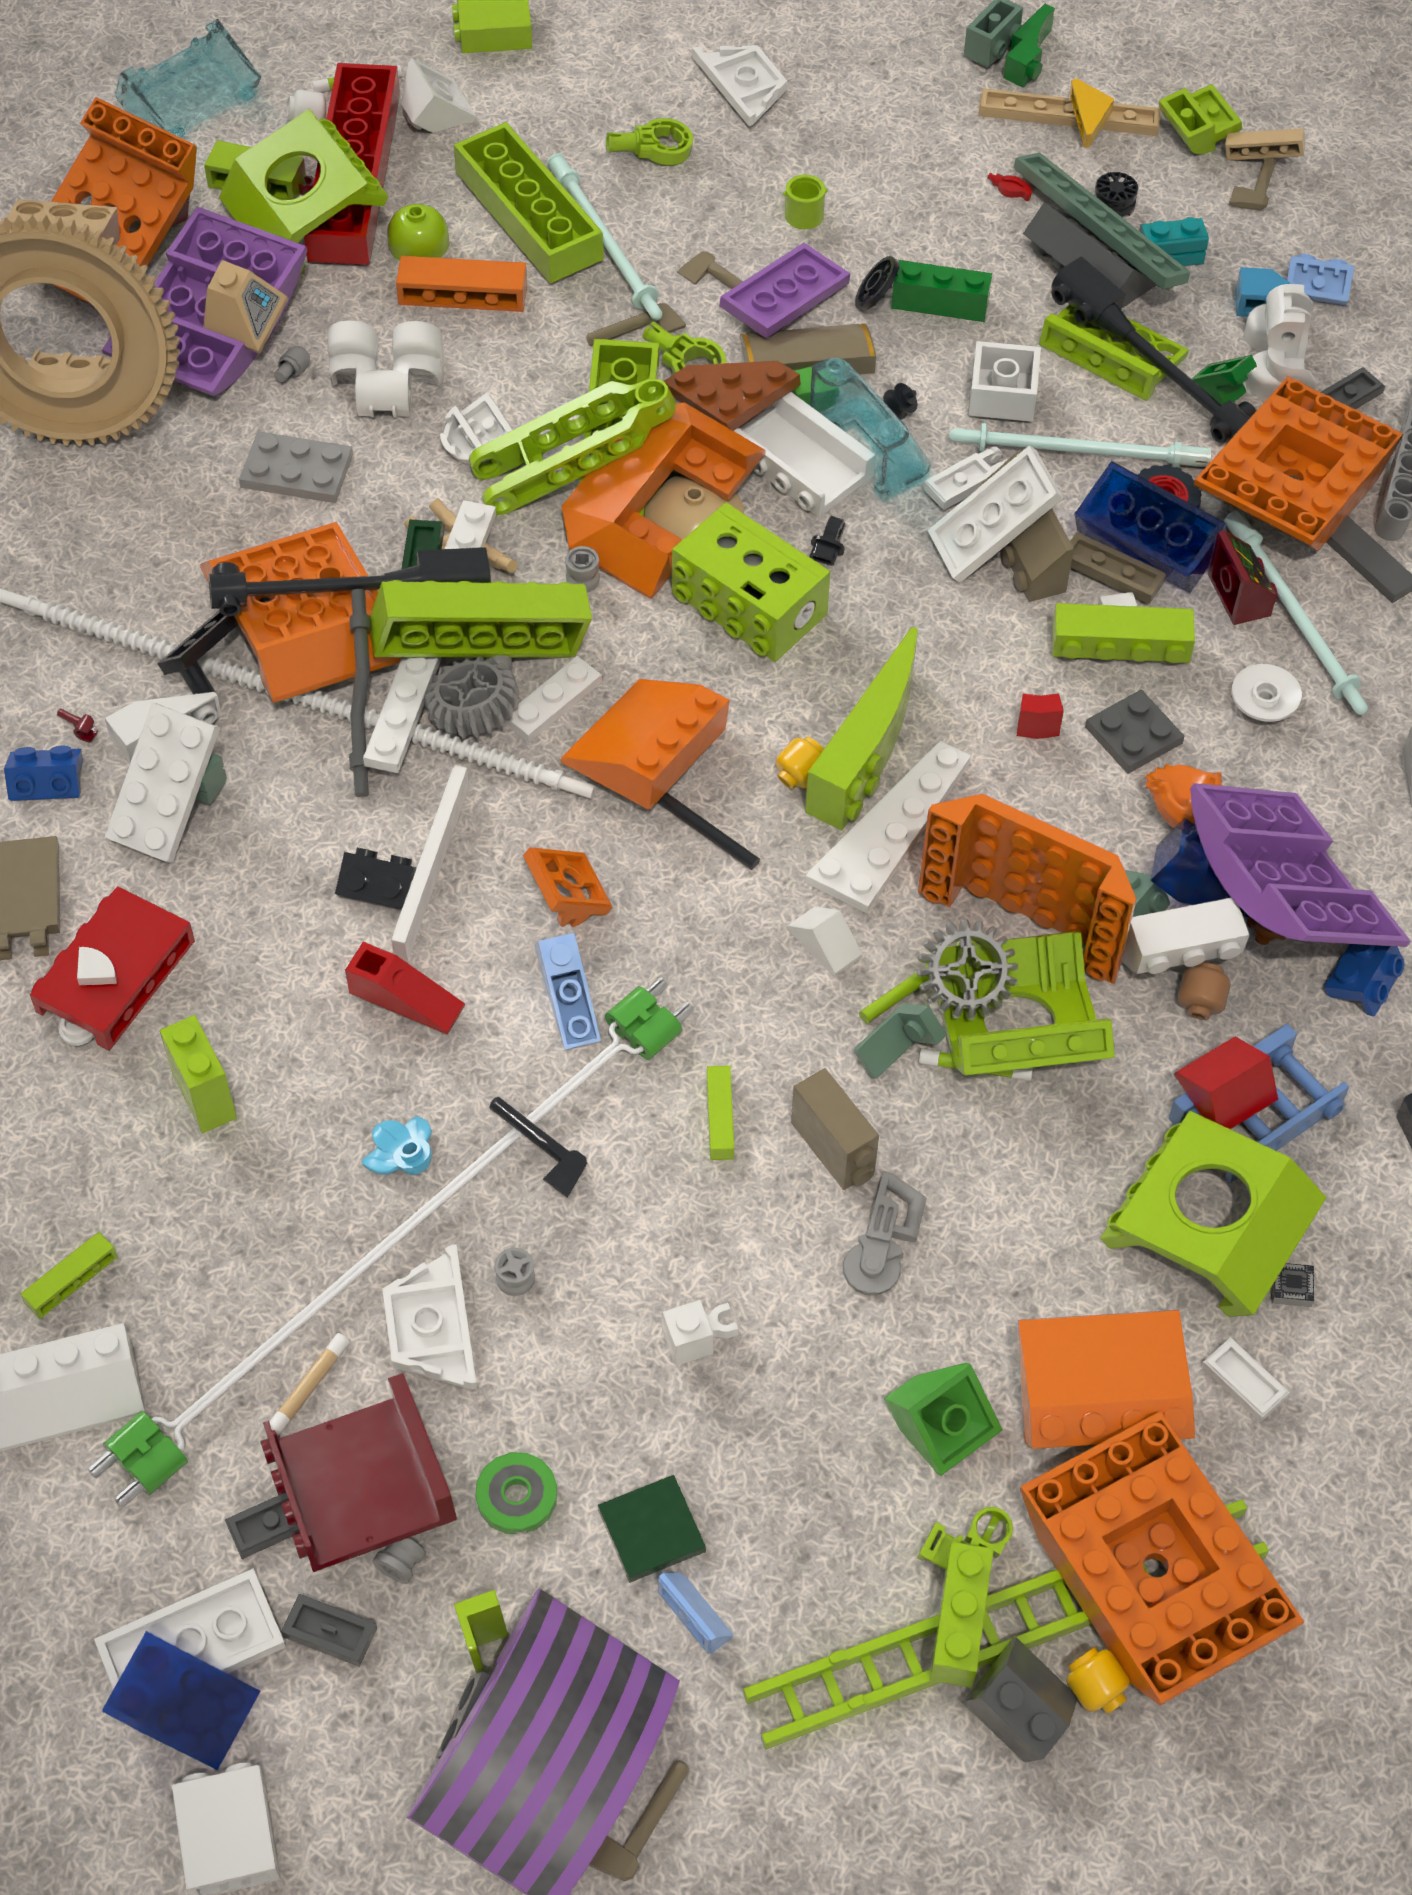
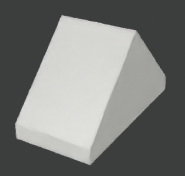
(827, 938)

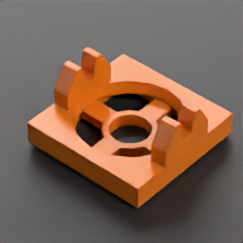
(548, 869)

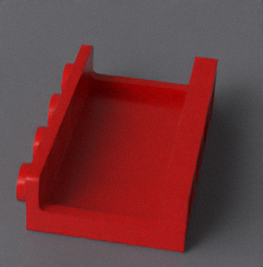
(142, 946)

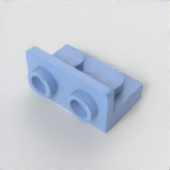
(1321, 279)

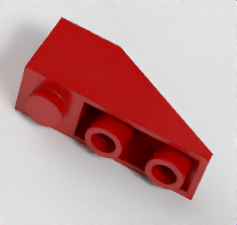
(401, 988)

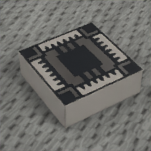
(1294, 1286)

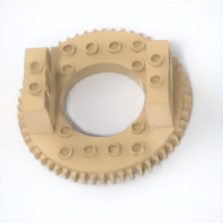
(79, 394)

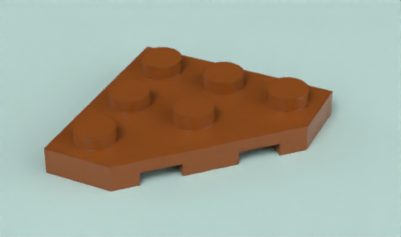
(732, 390)

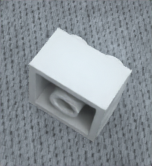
(1004, 381)

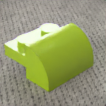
(1200, 117)

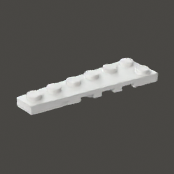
(878, 844)

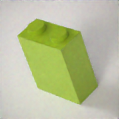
(492, 25)
(198, 1073)

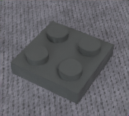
(1134, 731)

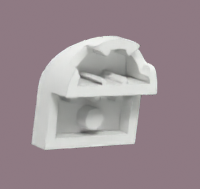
(473, 427)

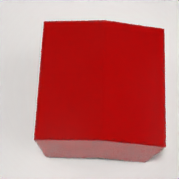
(1040, 716)

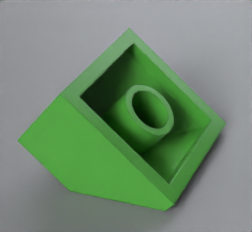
(944, 1415)

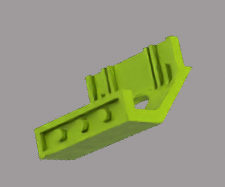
(341, 183)
(1048, 973)
(1238, 1257)

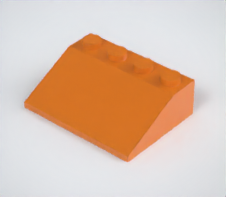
(650, 738)
(1102, 1376)

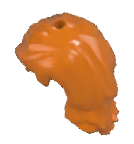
(1172, 787)

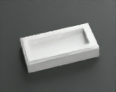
(1245, 1379)

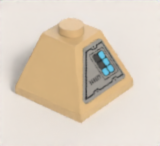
(242, 306)

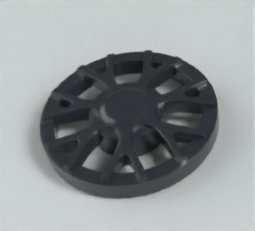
(877, 283)

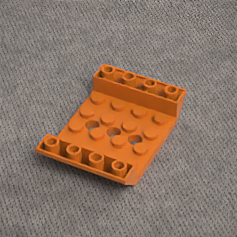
(133, 169)
(305, 636)
(1031, 872)

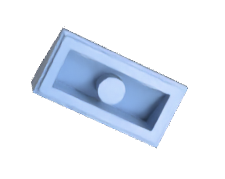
(693, 1611)

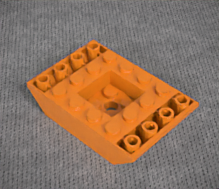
(1305, 436)
(1147, 1501)

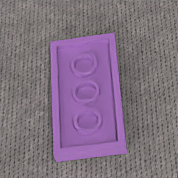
(784, 290)

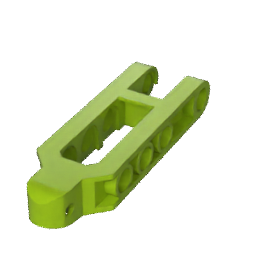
(526, 445)

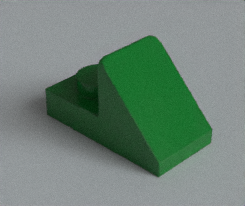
(1225, 378)

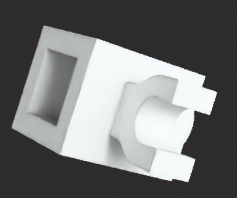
(692, 1332)

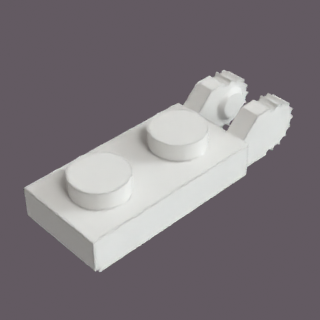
(963, 477)

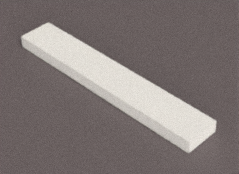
(430, 863)

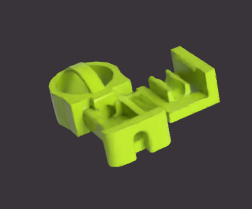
(941, 1550)

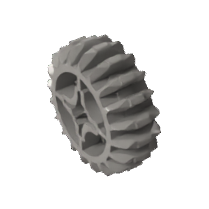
(472, 697)
(967, 953)

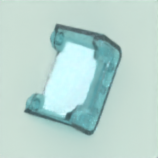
(191, 83)
(851, 403)

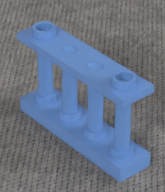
(1327, 1104)

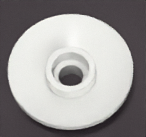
(1266, 682)

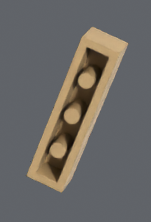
(1265, 144)

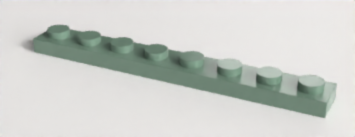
(1102, 221)

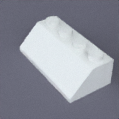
(67, 1386)

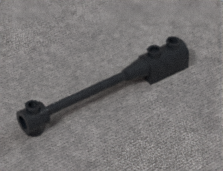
(1100, 303)
(230, 590)

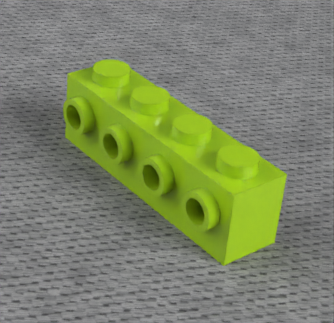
(1123, 632)

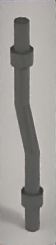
(360, 627)

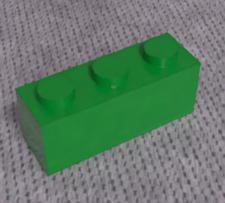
(941, 291)

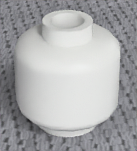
(306, 99)

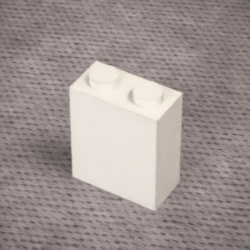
(225, 1830)

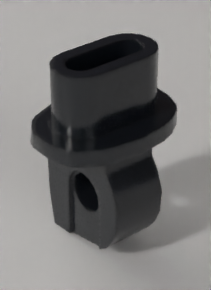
(828, 546)

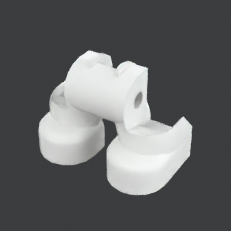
(1281, 335)
(354, 350)

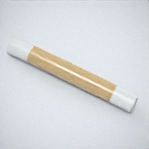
(308, 1383)

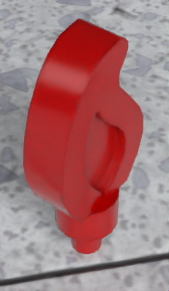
(1011, 186)

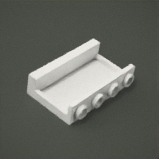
(808, 454)

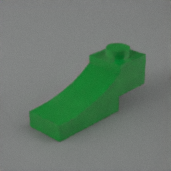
(1024, 59)

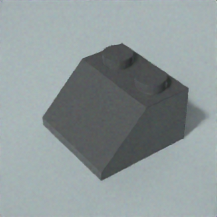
(1023, 1702)

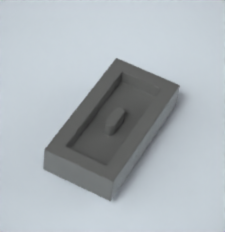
(329, 1630)

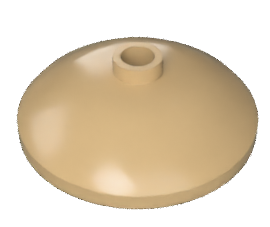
(684, 505)

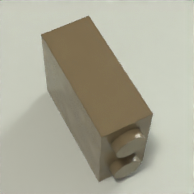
(835, 1129)

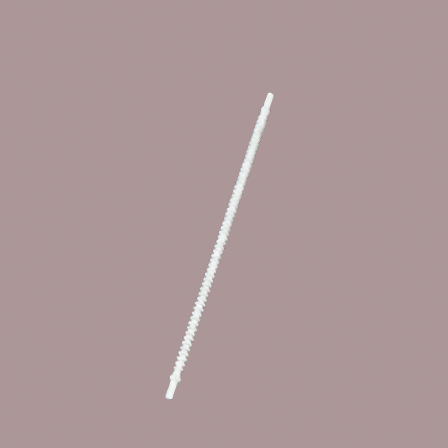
(57, 614)

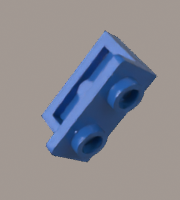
(43, 773)
(1366, 975)

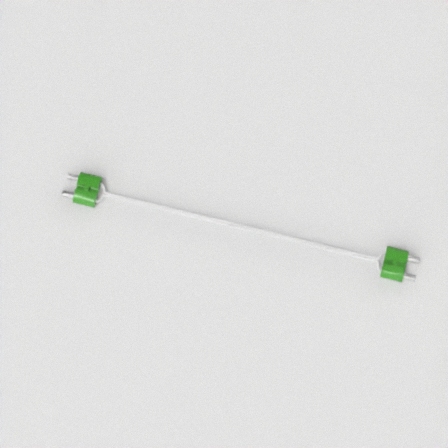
(154, 1458)

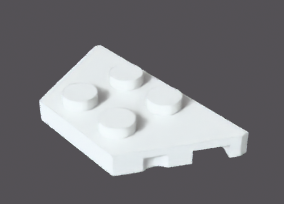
(744, 78)
(430, 1322)

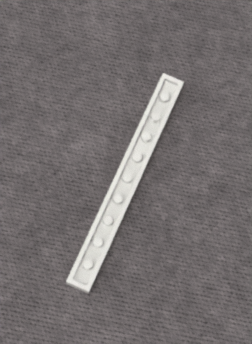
(414, 674)

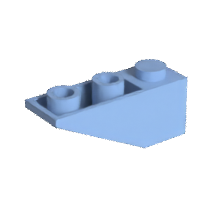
(567, 990)

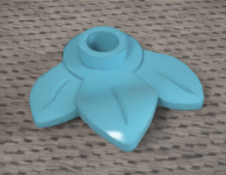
(400, 1147)

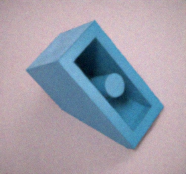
(1253, 287)

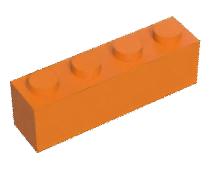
(461, 283)

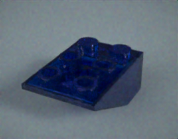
(1184, 870)
(181, 1700)

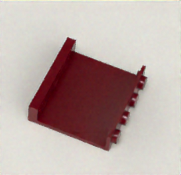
(359, 1480)

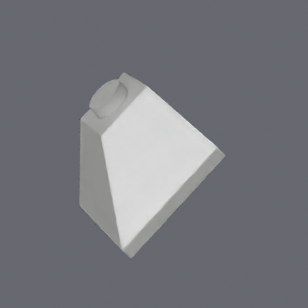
(433, 99)

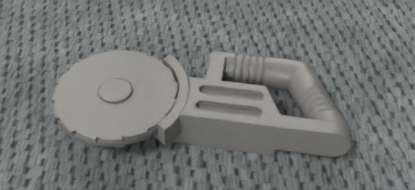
(874, 1263)

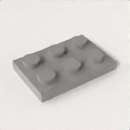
(296, 467)

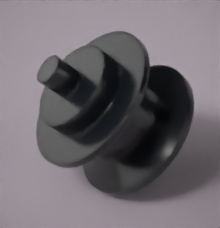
(901, 400)

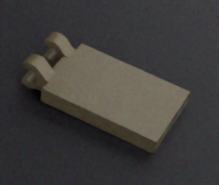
(29, 893)

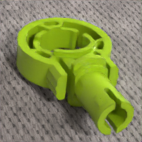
(644, 141)
(682, 348)

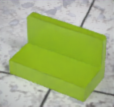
(480, 1623)

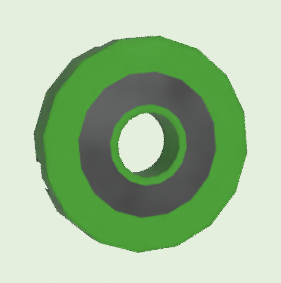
(516, 1470)

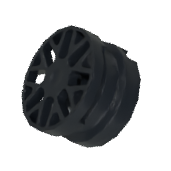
(1117, 194)

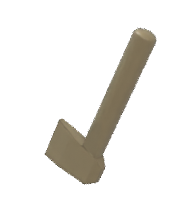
(1256, 198)
(705, 263)
(670, 322)
(622, 1861)

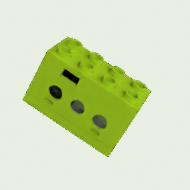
(750, 582)

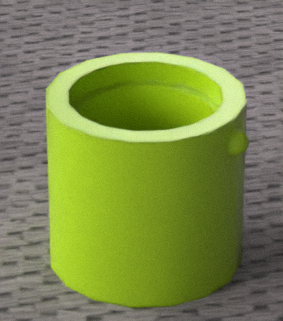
(804, 201)

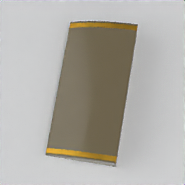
(813, 345)

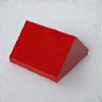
(1230, 1083)

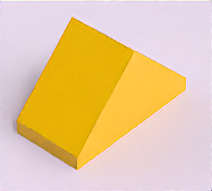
(1090, 109)

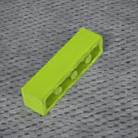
(720, 1113)
(69, 1275)

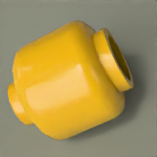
(796, 761)
(1098, 1680)

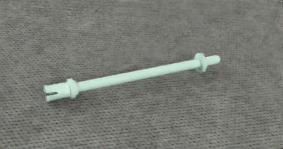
(644, 294)
(1174, 454)
(1345, 685)

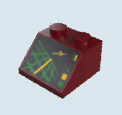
(1241, 580)

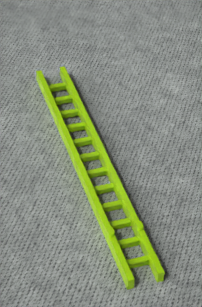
(903, 1637)

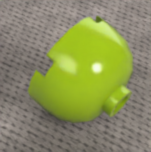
(418, 232)

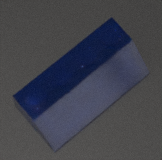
(1149, 525)

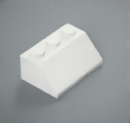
(1185, 936)

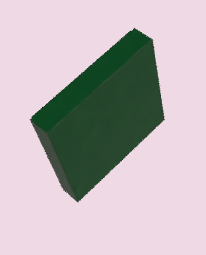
(651, 1528)

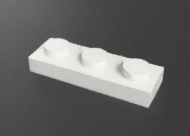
(554, 698)

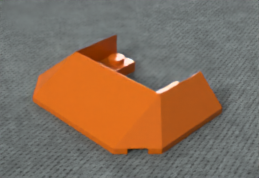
(608, 501)

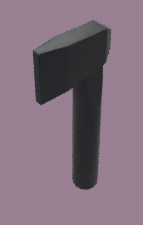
(571, 1163)

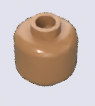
(1204, 990)

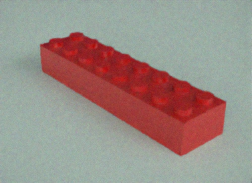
(364, 113)

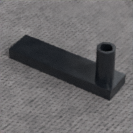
(185, 655)

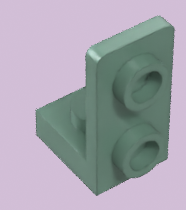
(896, 1034)

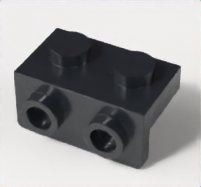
(374, 879)

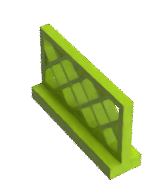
(1106, 357)

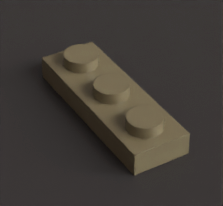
(1115, 568)

